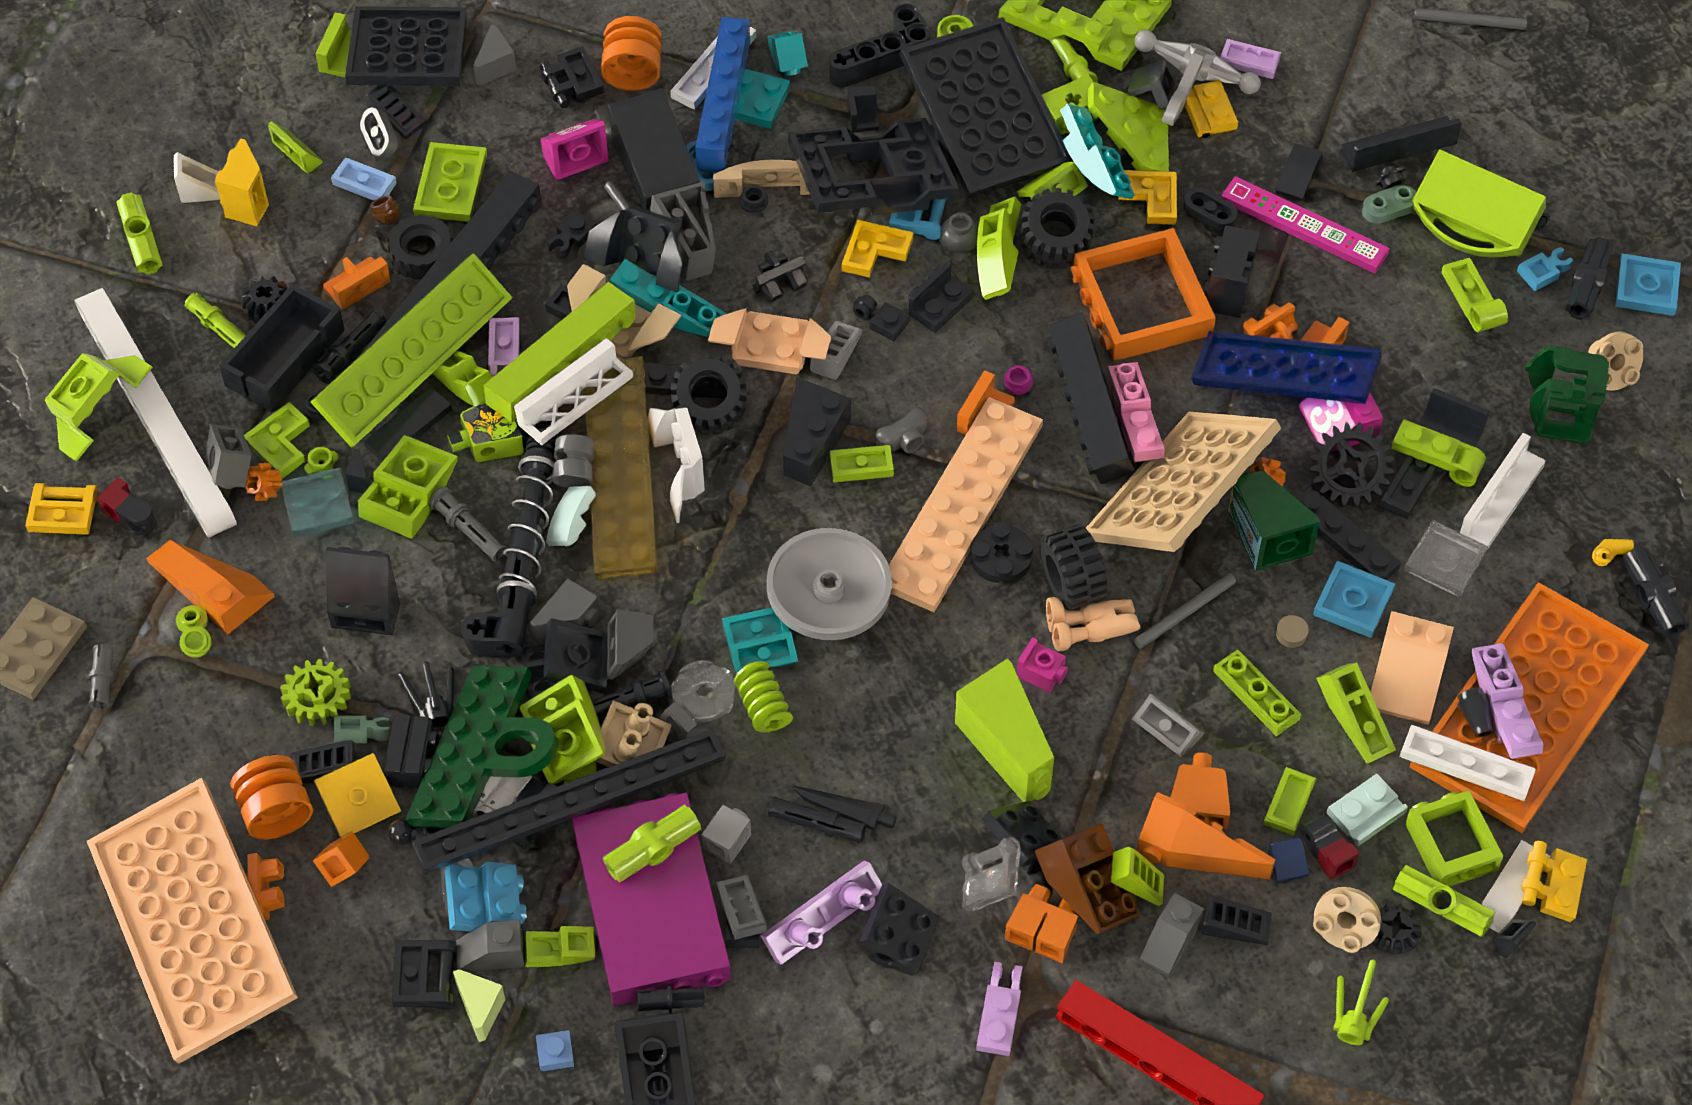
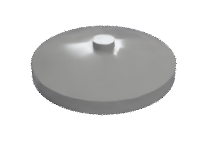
(829, 584)

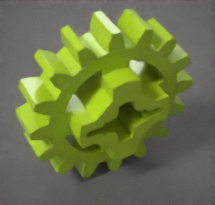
(300, 697)

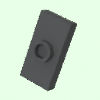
(741, 907)

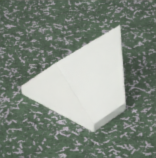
(194, 180)

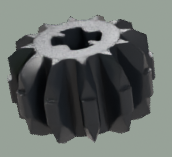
(261, 296)

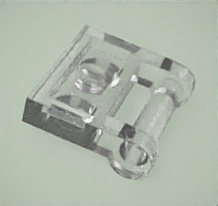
(994, 883)

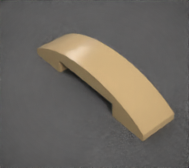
(760, 173)

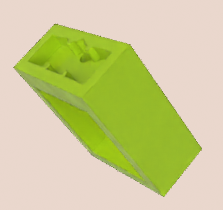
(1462, 868)

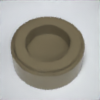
(1292, 631)

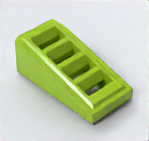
(1131, 873)

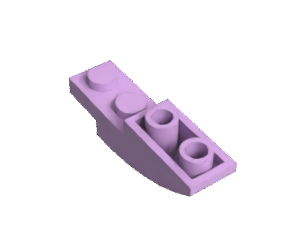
(1507, 708)

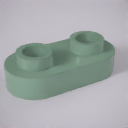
(1393, 201)

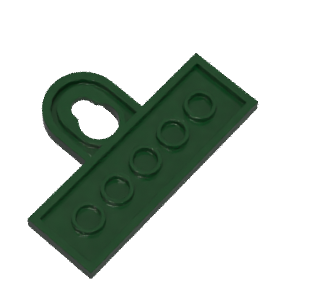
(472, 745)

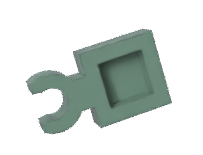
(359, 729)

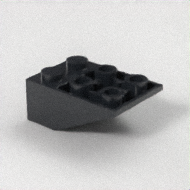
(361, 591)

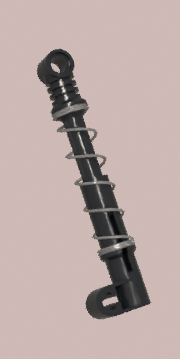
(518, 589)

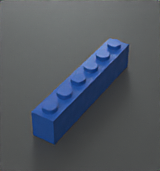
(723, 94)

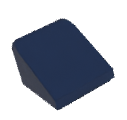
(1290, 859)

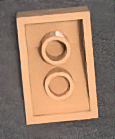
(1410, 667)

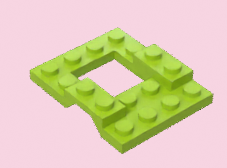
(1106, 35)

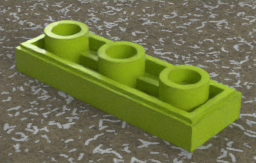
(1266, 703)

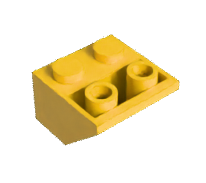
(242, 186)

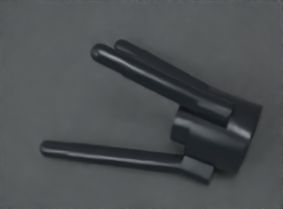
(435, 706)

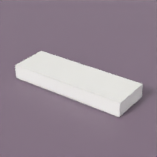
(1506, 893)

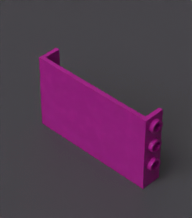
(659, 921)

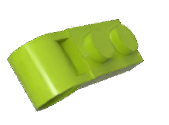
(1474, 296)
(1440, 450)

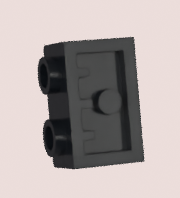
(938, 298)

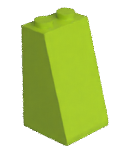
(1006, 731)

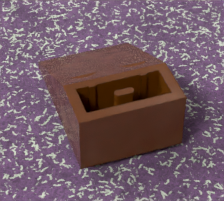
(1081, 874)

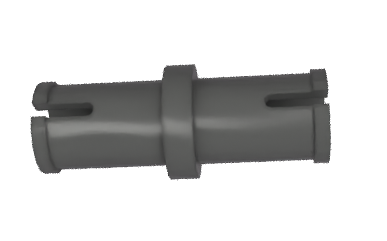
(101, 677)

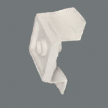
(676, 428)

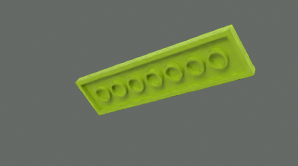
(411, 350)

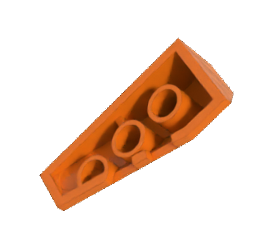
(218, 588)

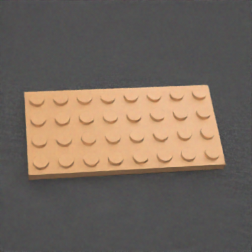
(191, 920)

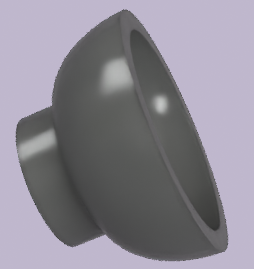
(959, 233)

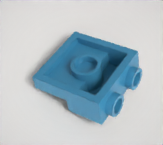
(483, 895)

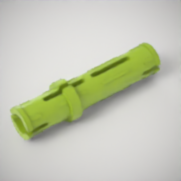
(212, 318)

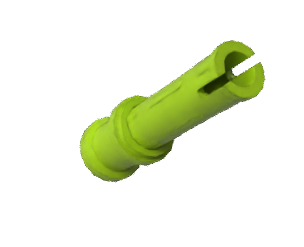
(1074, 64)

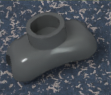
(905, 432)

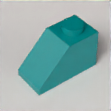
(787, 52)

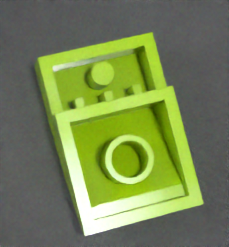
(405, 485)
(574, 721)

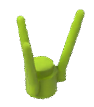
(1353, 1026)

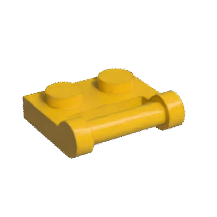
(61, 516)

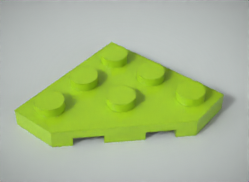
(1132, 126)

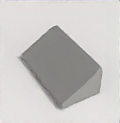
(1167, 725)

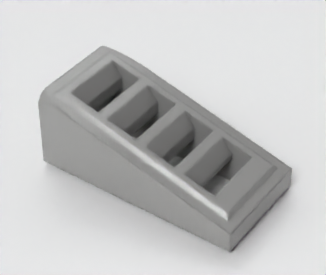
(838, 352)

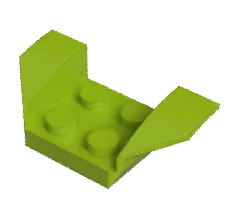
(81, 390)

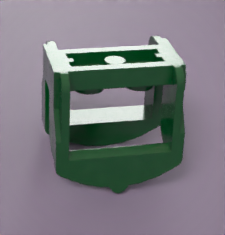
(1578, 397)

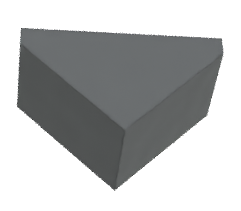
(494, 58)

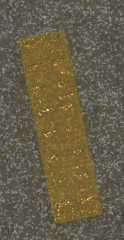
(622, 478)

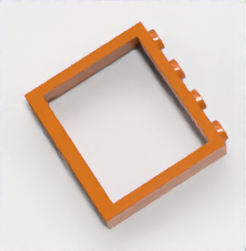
(1155, 337)

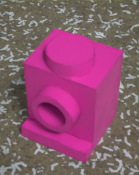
(1041, 666)

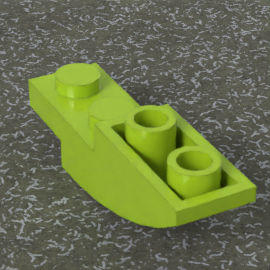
(996, 249)

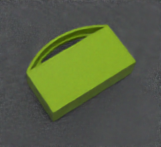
(1477, 207)

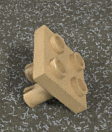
(631, 733)

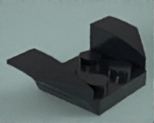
(642, 239)

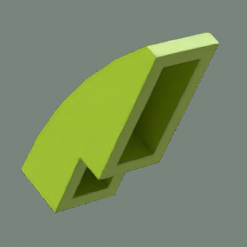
(463, 377)

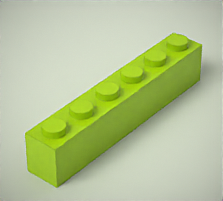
(584, 328)

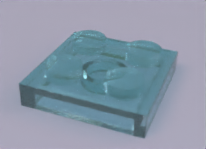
(317, 502)

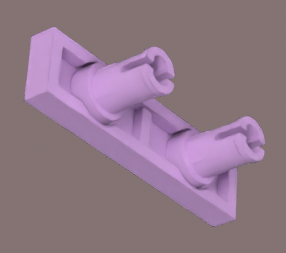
(822, 912)

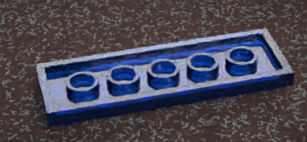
(1287, 367)

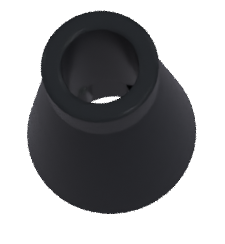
(1476, 710)

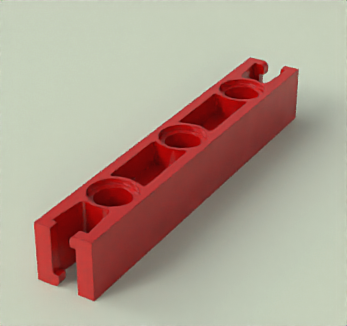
(1151, 1050)

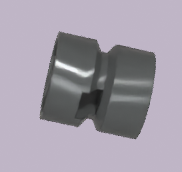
(573, 460)

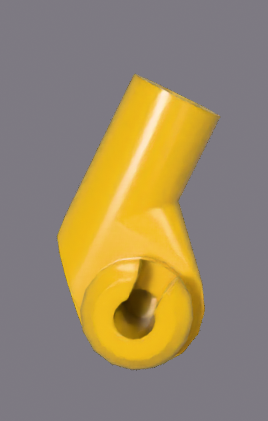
(1609, 548)

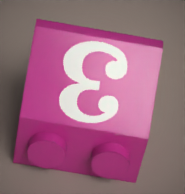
(575, 148)
(1324, 414)

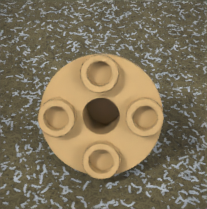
(1624, 358)
(1347, 918)

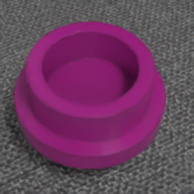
(1018, 380)

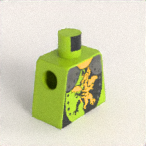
(487, 434)

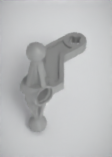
(1196, 64)

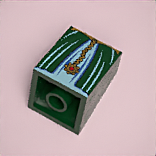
(1271, 521)

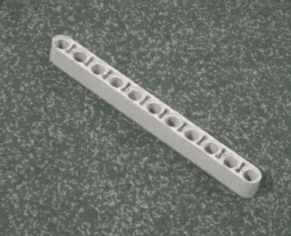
(158, 418)

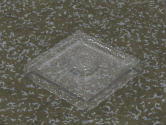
(1446, 558)

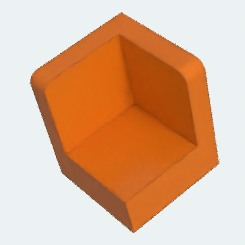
(341, 858)

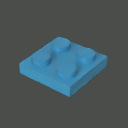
(1648, 284)
(1354, 599)

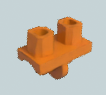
(1277, 323)
(259, 875)

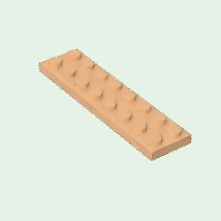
(962, 503)

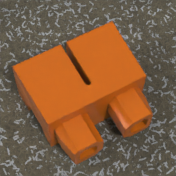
(1042, 924)

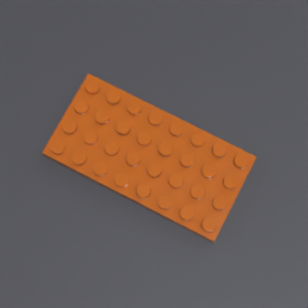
(1569, 677)

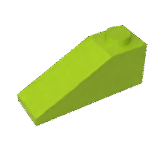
(1356, 711)

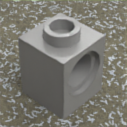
(726, 833)

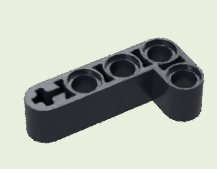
(881, 52)

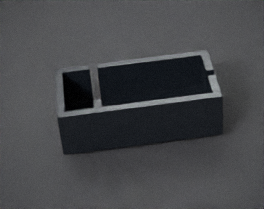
(282, 347)

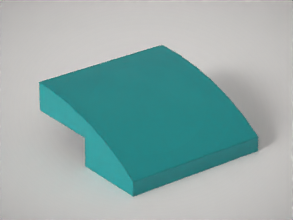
(759, 638)

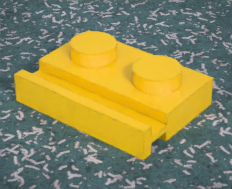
(1210, 109)

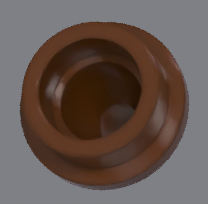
(385, 210)

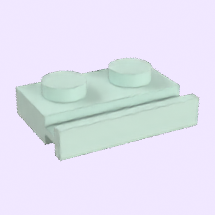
(1367, 810)

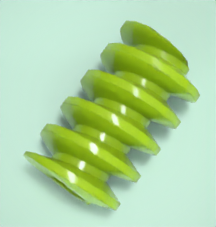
(762, 697)

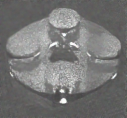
(711, 677)

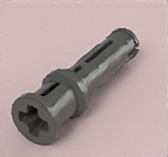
(460, 517)

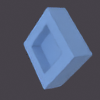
(554, 1050)

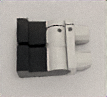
(506, 791)

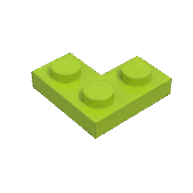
(272, 439)

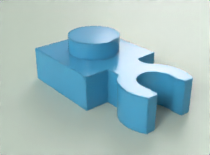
(1542, 270)

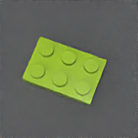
(450, 181)

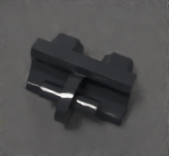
(769, 281)

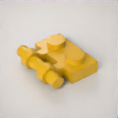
(1563, 881)

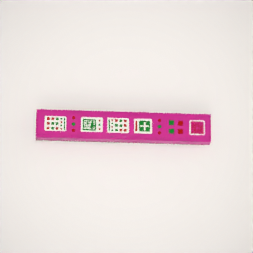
(1305, 225)

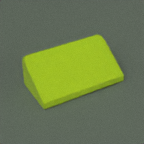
(294, 148)

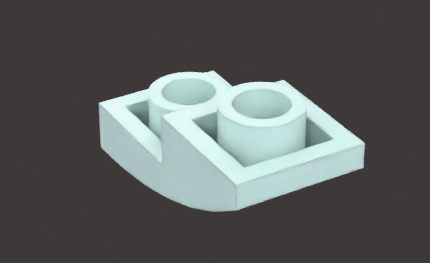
(567, 519)

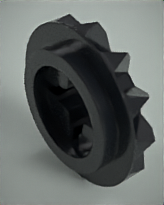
(1405, 939)

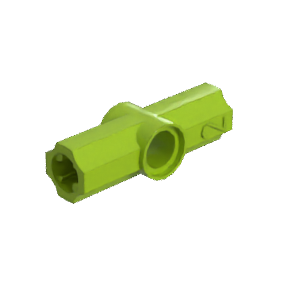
(139, 233)
(652, 843)
(1462, 910)

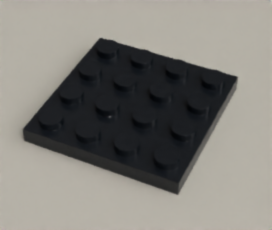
(406, 46)

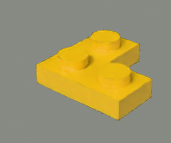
(1160, 193)
(872, 241)

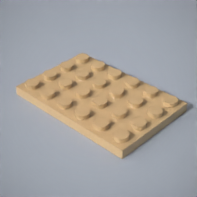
(1176, 492)

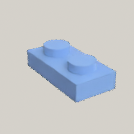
(363, 180)

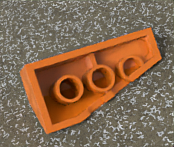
(1183, 841)

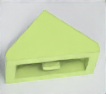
(481, 1000)

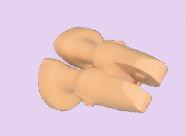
(1101, 621)

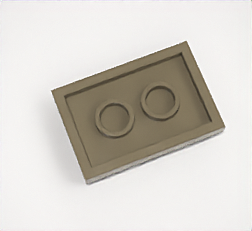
(36, 646)

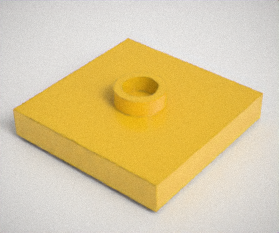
(357, 795)

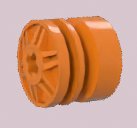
(631, 53)
(271, 797)

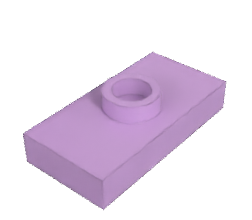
(1251, 58)

